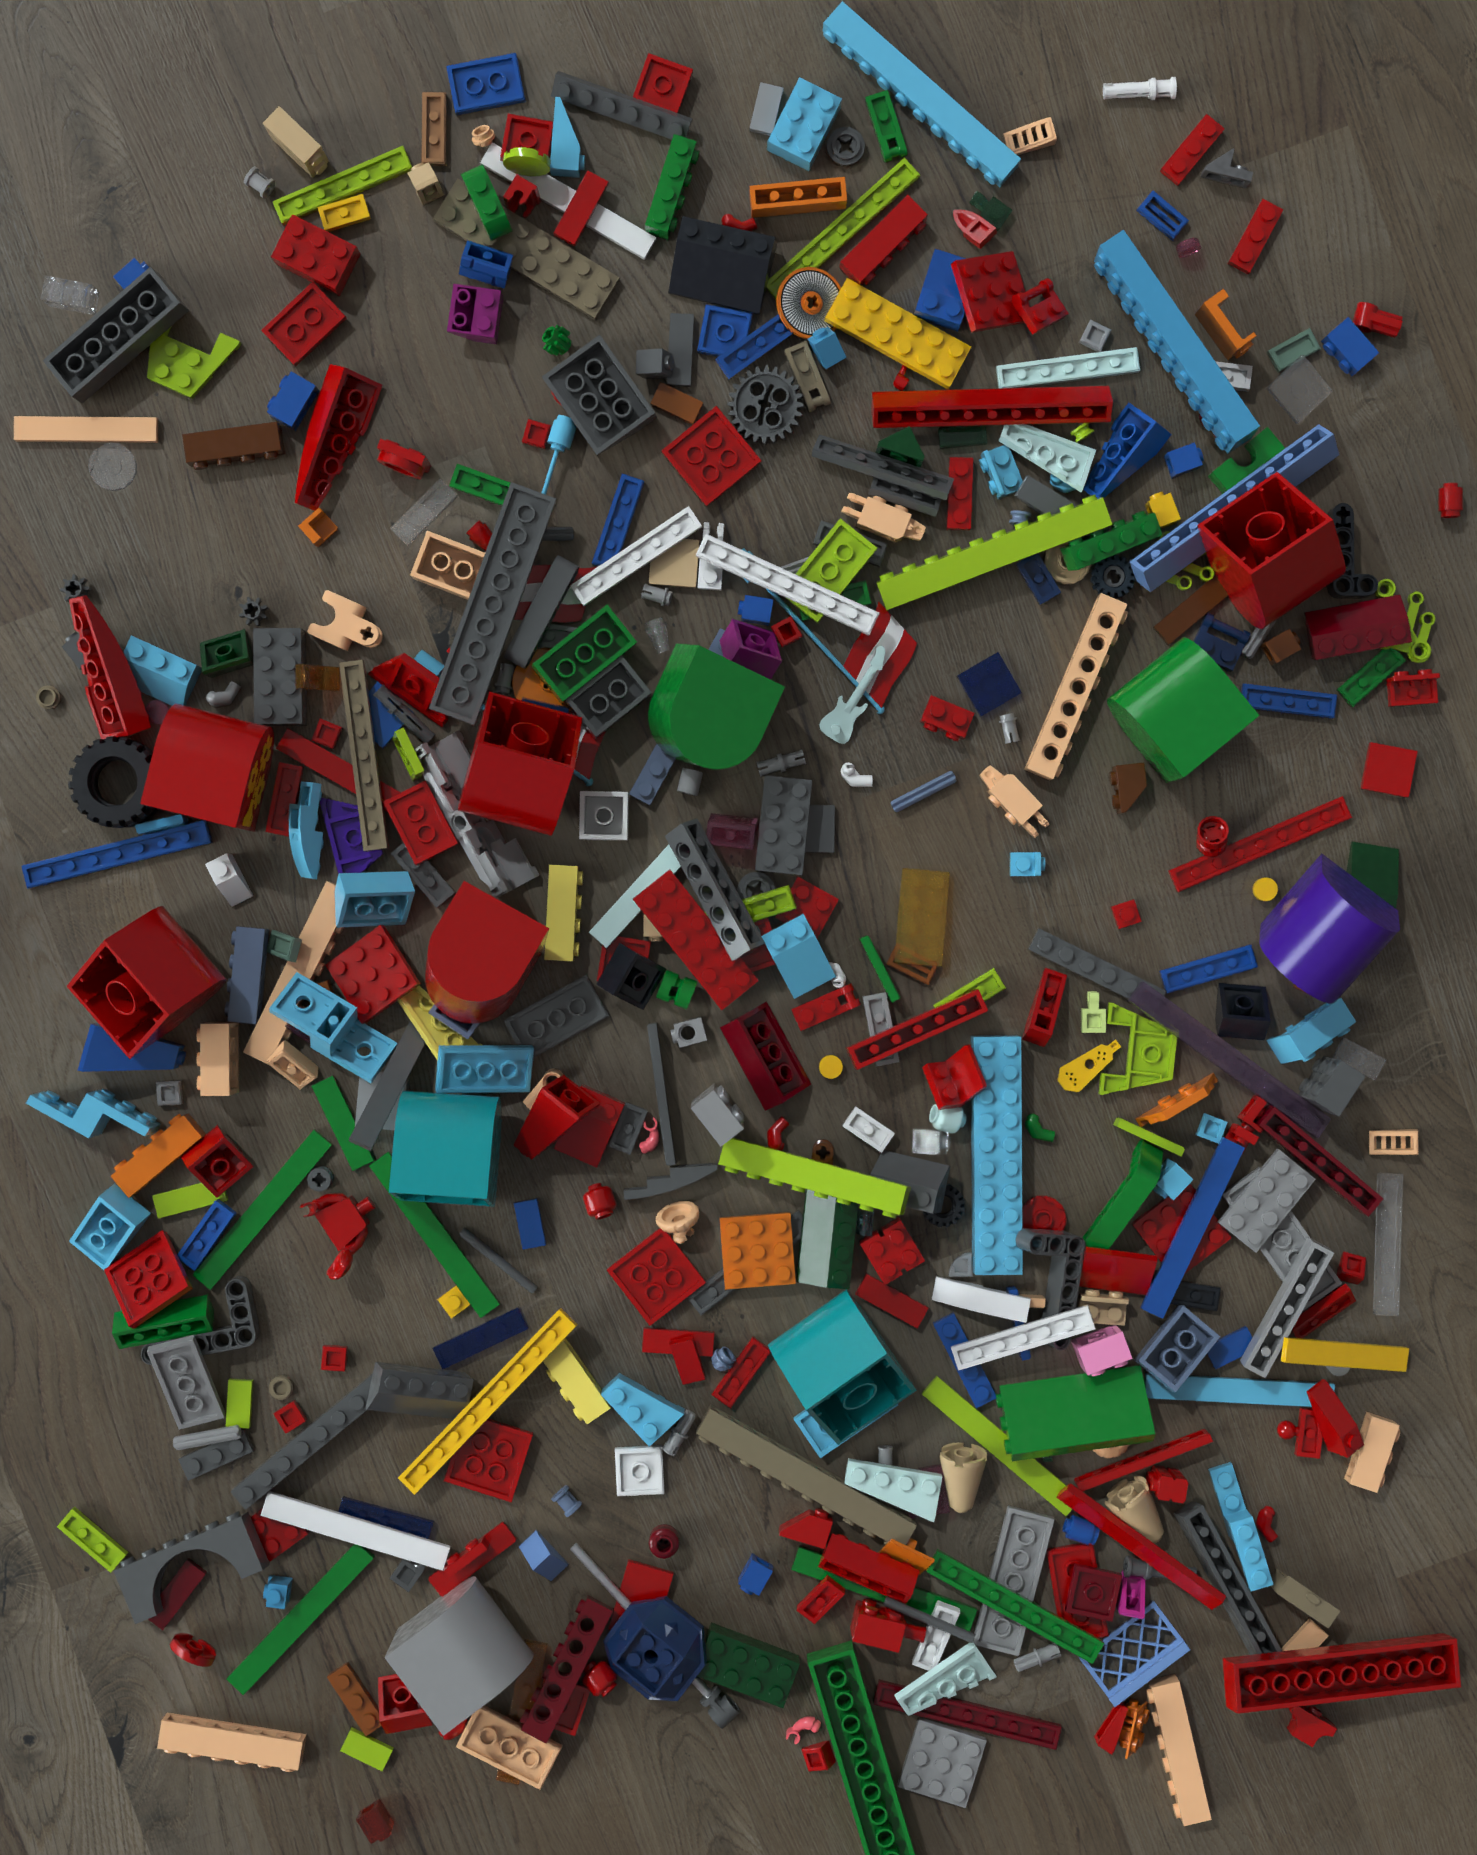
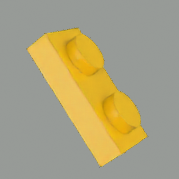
(344, 213)

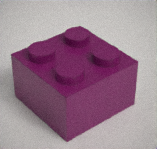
(751, 648)

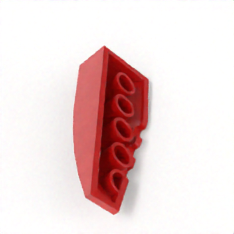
(335, 426)
(111, 684)

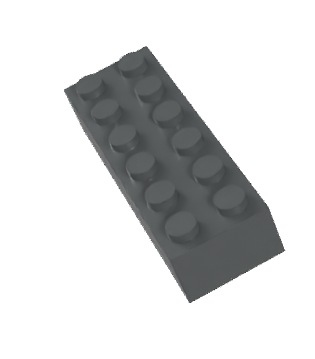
(115, 335)

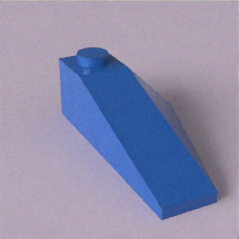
(1131, 445)

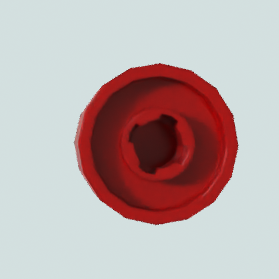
(1212, 836)

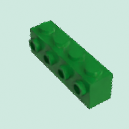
(671, 186)
(1111, 541)
(175, 1321)

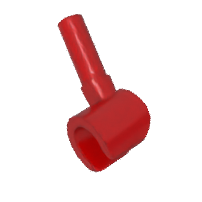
(901, 381)

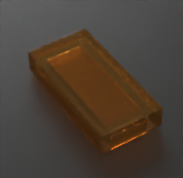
(317, 677)

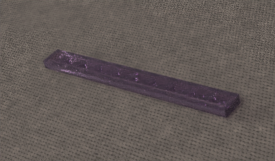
(1229, 1059)

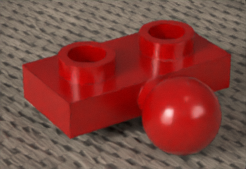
(1307, 1434)

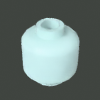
(947, 1119)

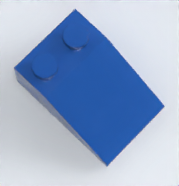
(940, 296)

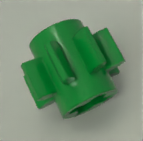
(556, 340)

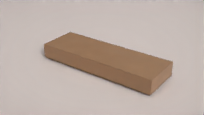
(434, 128)

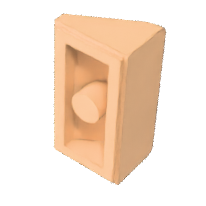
(293, 1065)

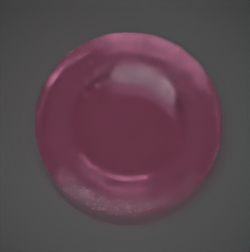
(1188, 247)
(157, 711)

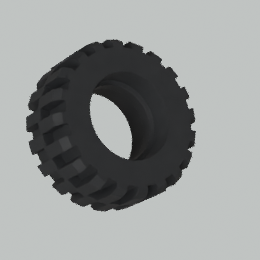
(86, 777)

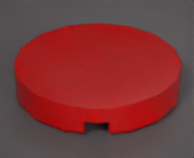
(1043, 1213)
(194, 1652)

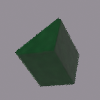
(902, 447)
(226, 654)

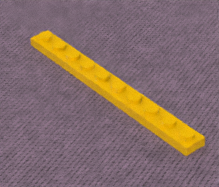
(487, 1401)

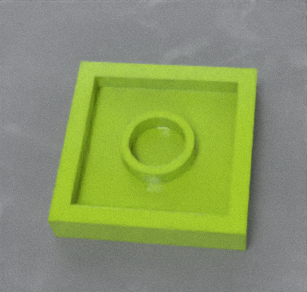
(408, 754)

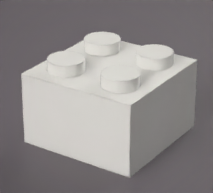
(604, 815)

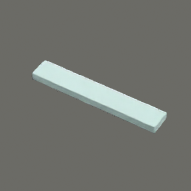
(1068, 368)
(625, 909)

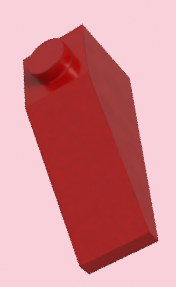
(1045, 1008)
(1334, 1421)

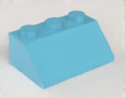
(160, 672)
(373, 899)

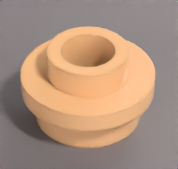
(482, 136)

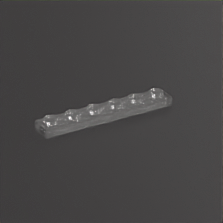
(1388, 1245)

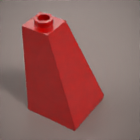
(553, 1114)

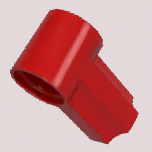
(1370, 319)

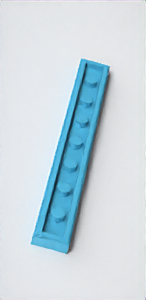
(1234, 1390)

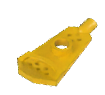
(1081, 1072)

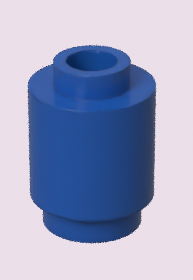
(1080, 1530)

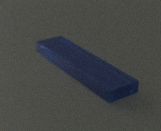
(480, 1338)
(387, 1517)

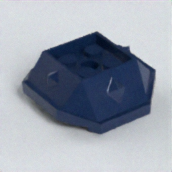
(670, 1633)

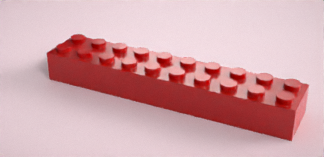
(1341, 1673)

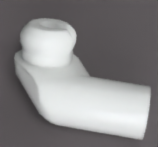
(853, 778)
(840, 979)

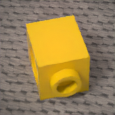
(1164, 508)

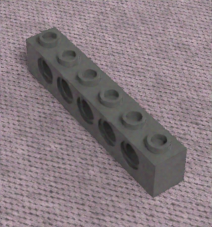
(714, 889)

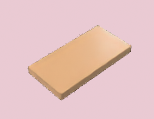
(506, 1747)

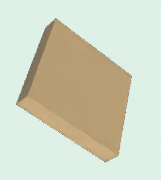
(676, 566)

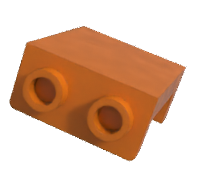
(1221, 329)

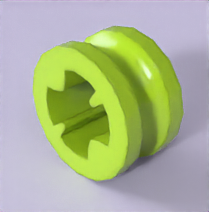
(1082, 432)

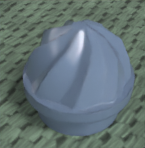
(723, 1359)

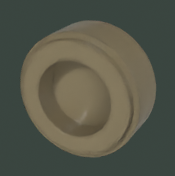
(281, 1387)

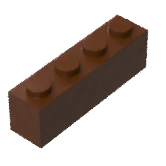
(233, 444)

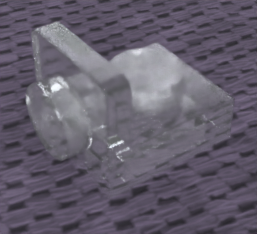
(930, 1141)

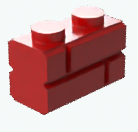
(1167, 1484)

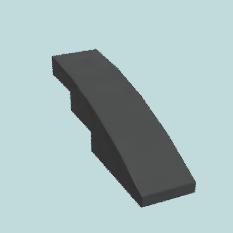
(1042, 498)
(679, 1176)

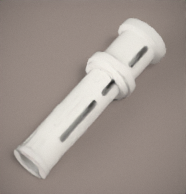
(1151, 89)

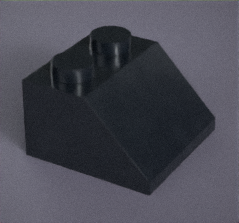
(631, 976)
(1242, 1011)

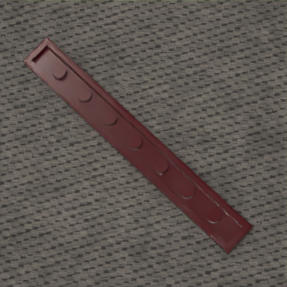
(977, 1717)

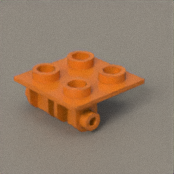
(1131, 1735)

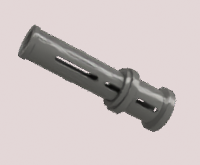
(1141, 1568)

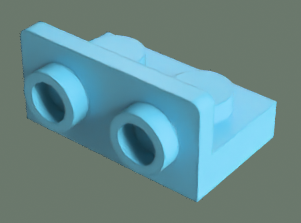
(1001, 470)

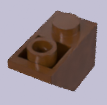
(1129, 783)

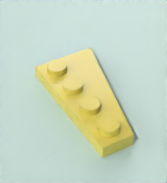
(434, 1033)

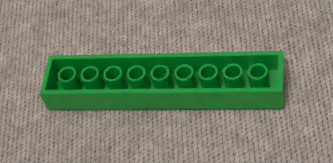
(859, 1751)

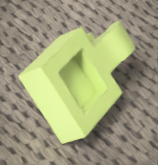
(1093, 1018)

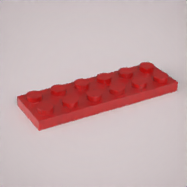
(694, 939)

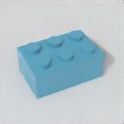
(804, 124)

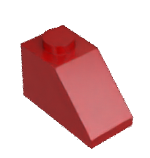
(809, 1528)

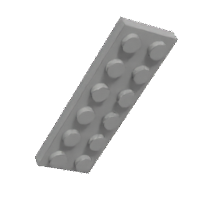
(1285, 1244)
(1017, 1567)

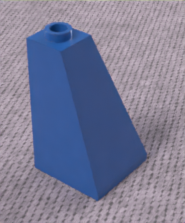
(105, 1055)

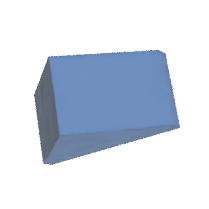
(542, 1556)

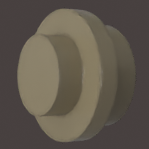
(48, 697)

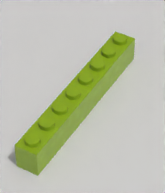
(815, 1176)

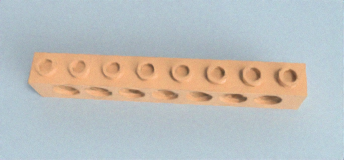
(1103, 607)

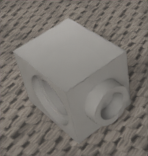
(696, 1024)

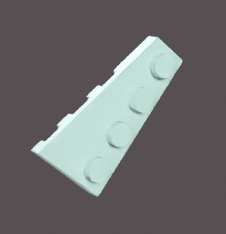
(900, 1486)

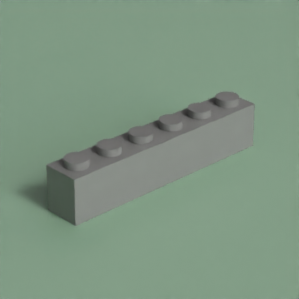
(1286, 1307)

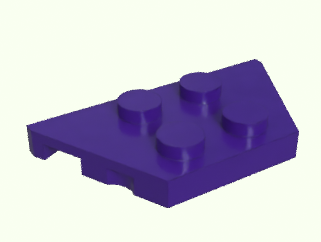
(346, 838)

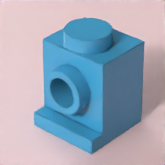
(277, 1591)

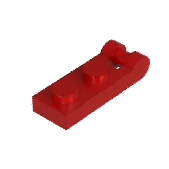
(824, 1007)

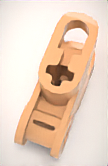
(347, 625)

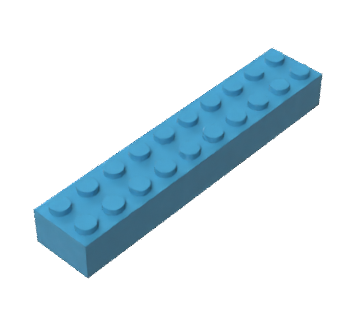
(1175, 342)

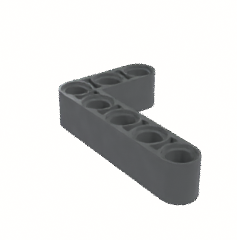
(1064, 1272)
(233, 1331)

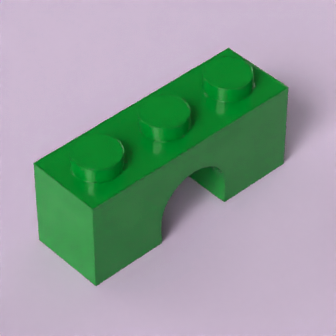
(1261, 449)

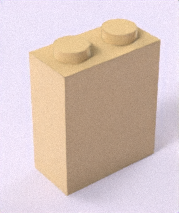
(296, 142)

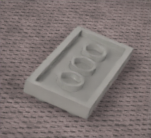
(1266, 1200)
(186, 1382)

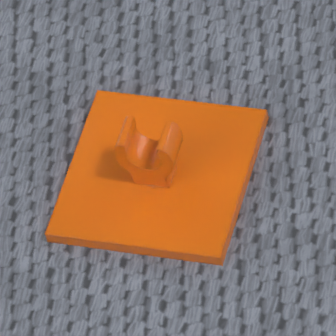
(907, 1554)

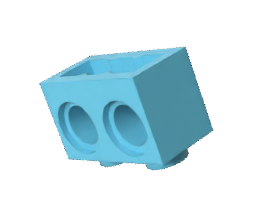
(1172, 1180)

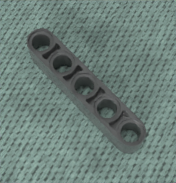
(541, 612)

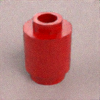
(1450, 500)

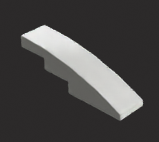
(981, 1299)

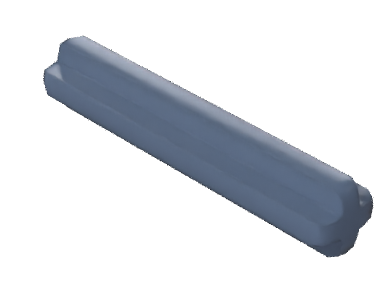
(923, 791)

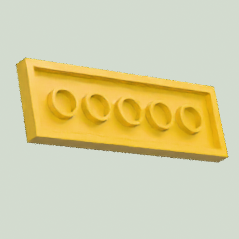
(897, 333)

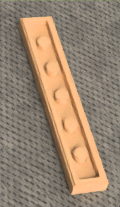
(85, 429)

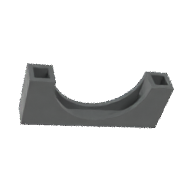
(232, 1539)

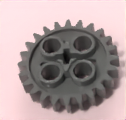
(786, 410)

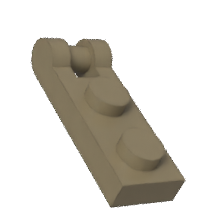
(807, 375)

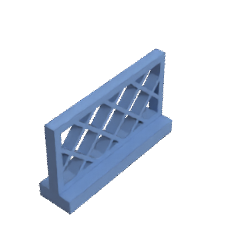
(1149, 1669)

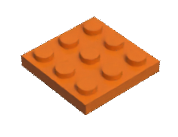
(757, 1250)

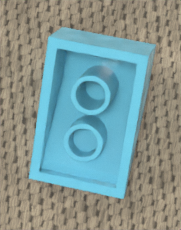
(798, 956)
(109, 1226)

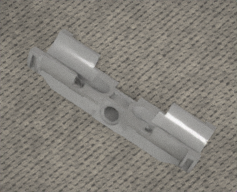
(495, 861)

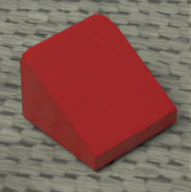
(786, 631)
(1351, 1268)
(819, 1756)

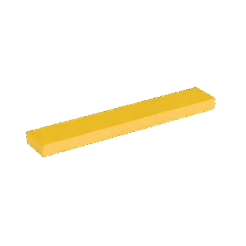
(1344, 1354)

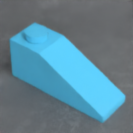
(565, 149)

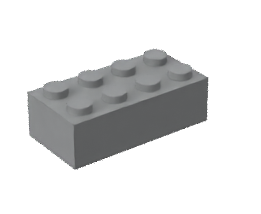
(718, 1114)

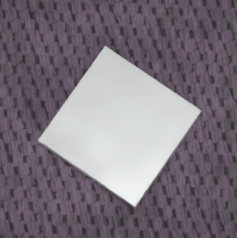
(639, 1470)

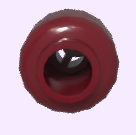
(662, 1548)

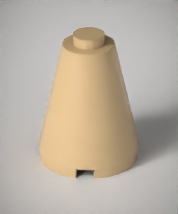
(962, 1473)
(1136, 1507)

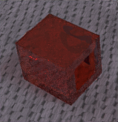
(375, 1822)

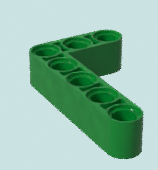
(1128, 1198)

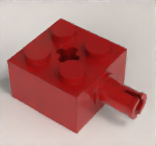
(882, 1626)

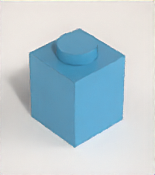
(826, 347)

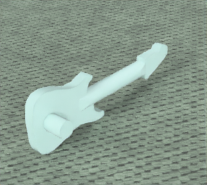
(840, 721)

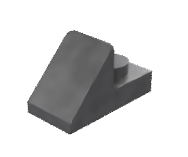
(1221, 171)

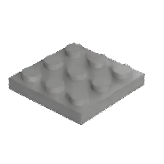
(942, 1762)

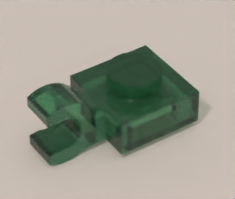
(994, 211)

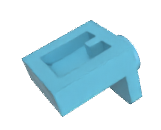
(1026, 864)

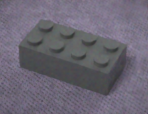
(275, 690)
(783, 825)

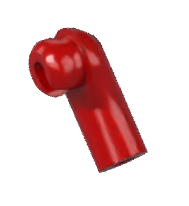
(774, 1134)

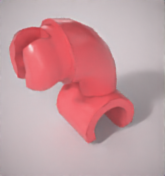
(653, 1139)
(804, 1723)

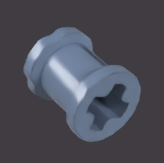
(566, 1501)

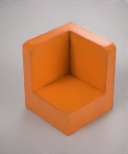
(318, 527)

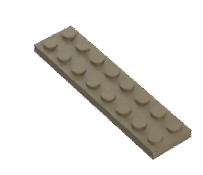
(534, 254)

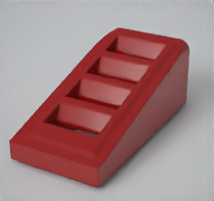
(1110, 1730)

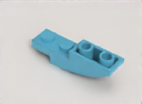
(304, 840)

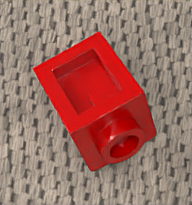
(1253, 1110)
(1241, 1136)

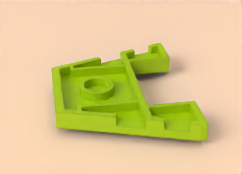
(185, 367)
(1148, 1056)

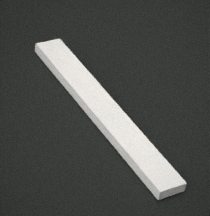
(560, 195)
(787, 584)
(355, 1530)

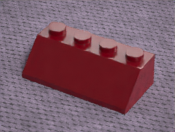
(1357, 627)
(765, 1056)

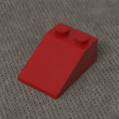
(591, 1135)

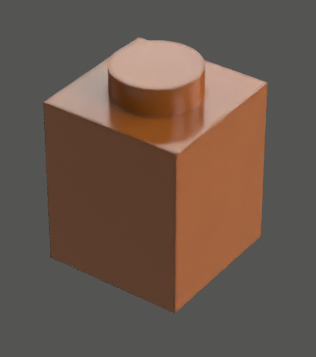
(1281, 646)

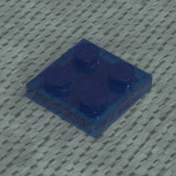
(989, 684)

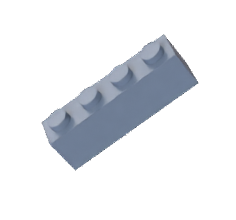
(248, 974)

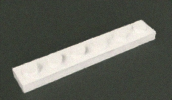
(636, 556)
(1023, 1337)

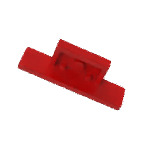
(470, 1560)

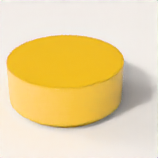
(1265, 889)
(830, 1066)

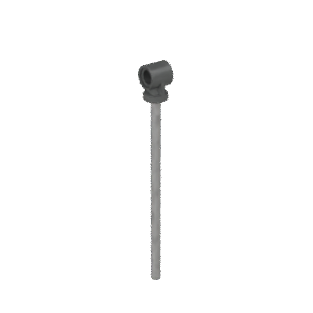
(722, 1709)

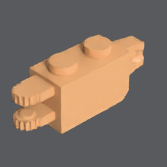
(884, 519)
(1013, 798)

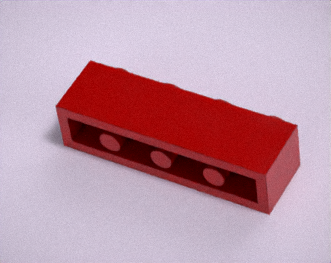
(884, 241)
(869, 1568)

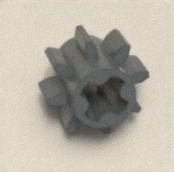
(71, 584)
(247, 608)

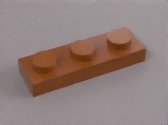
(355, 1698)

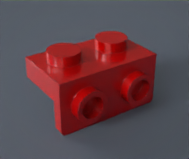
(1412, 689)

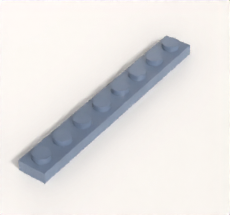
(660, 762)

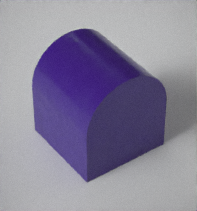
(1327, 930)

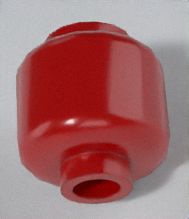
(599, 1201)
(599, 1678)

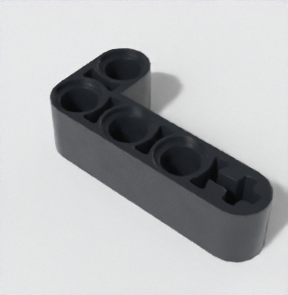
(1350, 580)

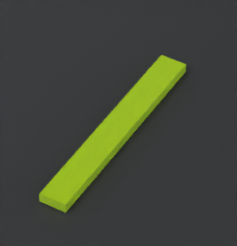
(849, 222)
(993, 1439)

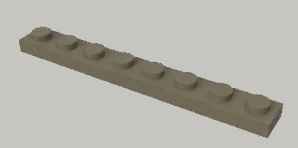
(363, 755)

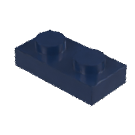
(1038, 578)

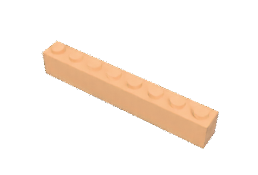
(316, 943)

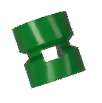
(683, 995)

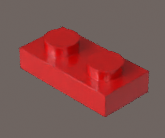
(821, 1599)

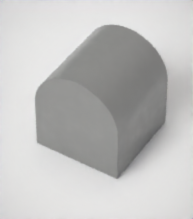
(458, 1654)

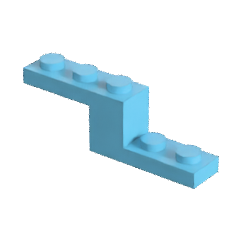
(1240, 1526)

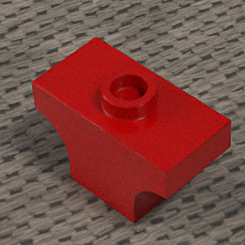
(1309, 1724)

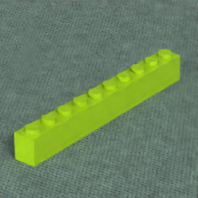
(995, 552)

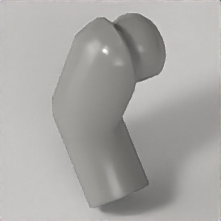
(225, 697)

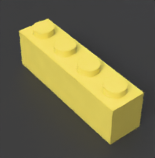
(562, 912)
(576, 1382)

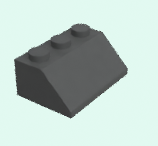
(925, 1178)

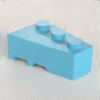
(1312, 1033)
(642, 1409)

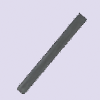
(498, 1260)
(929, 1619)

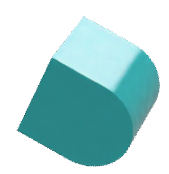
(446, 1148)
(841, 1367)

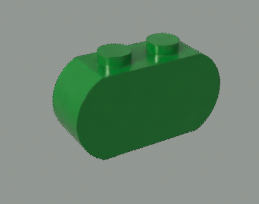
(486, 202)

